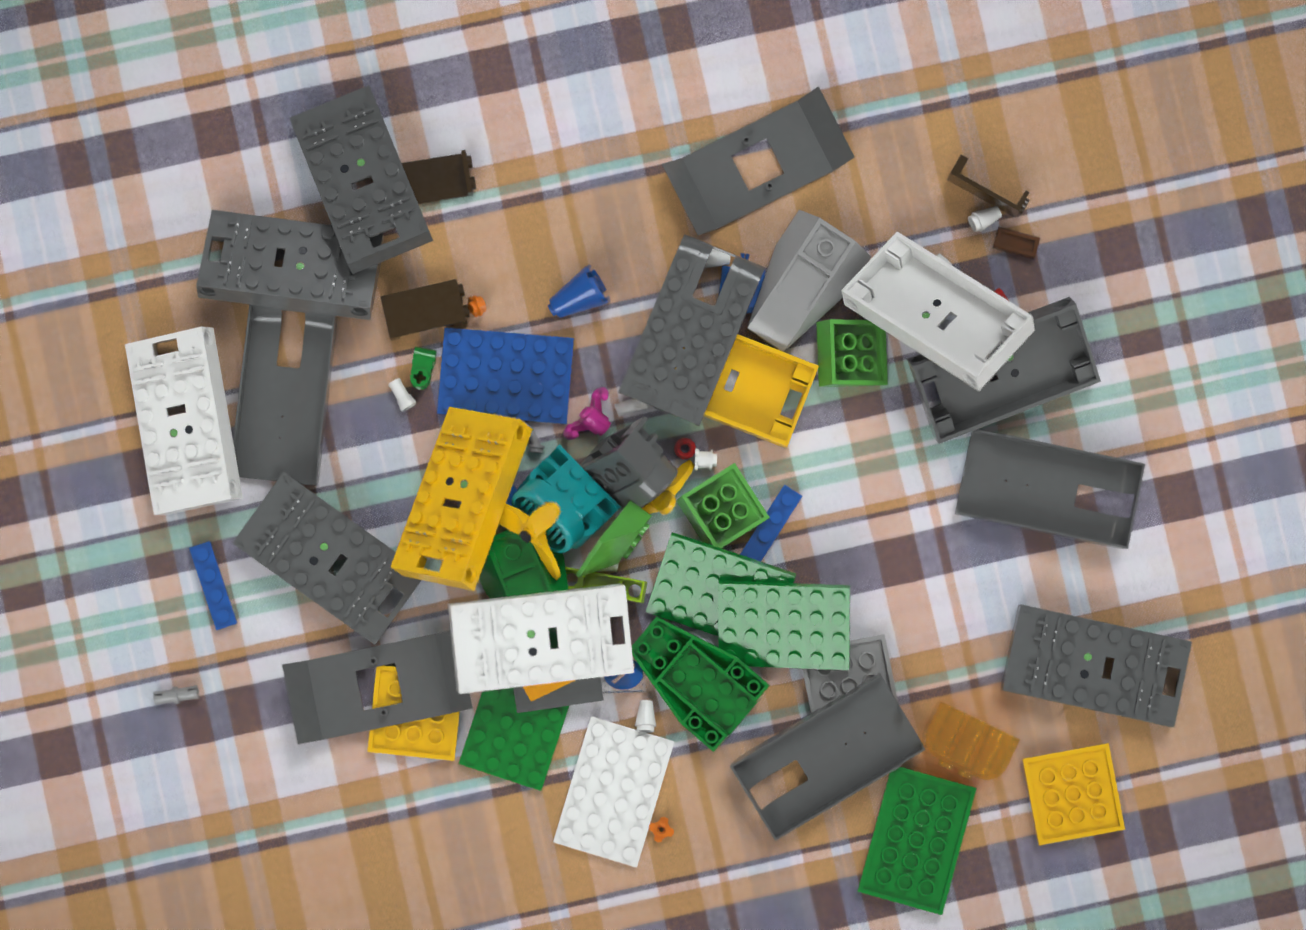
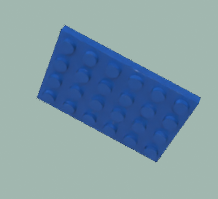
(506, 374)

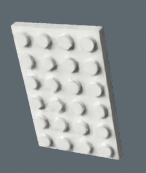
(613, 791)

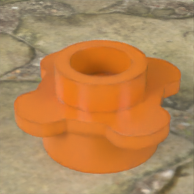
(476, 305)
(667, 831)

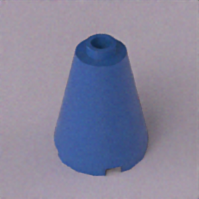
(579, 294)

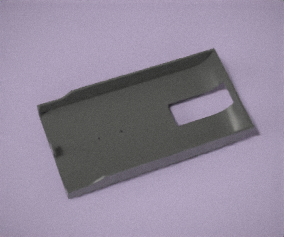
(693, 324)
(280, 391)
(1051, 491)
(831, 766)

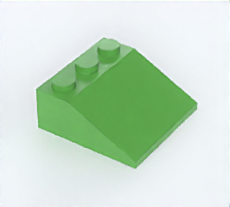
(851, 353)
(722, 508)
(617, 540)

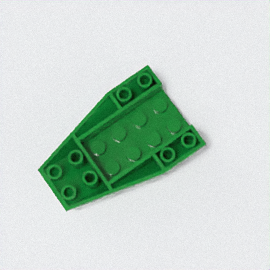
(516, 570)
(698, 681)

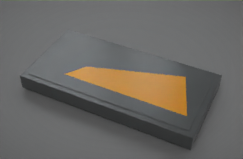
(558, 694)

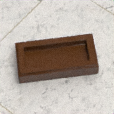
(1016, 242)

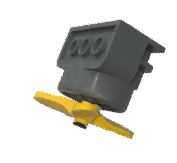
(635, 469)

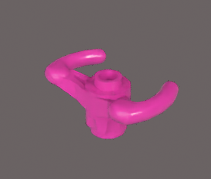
(590, 417)

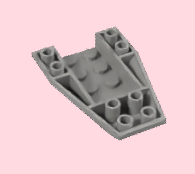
(804, 279)

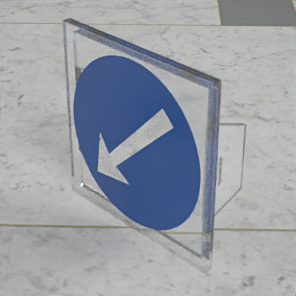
(625, 682)

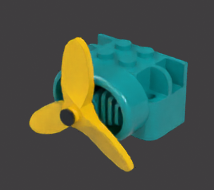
(558, 508)

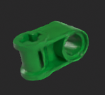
(422, 363)

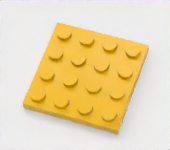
(420, 738)
(1073, 794)

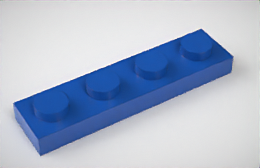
(768, 530)
(213, 585)

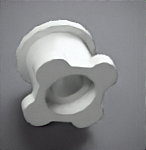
(705, 459)

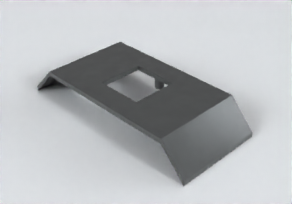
(803, 141)
(328, 698)

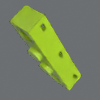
(600, 579)

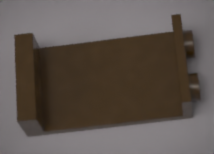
(441, 177)
(984, 193)
(424, 308)

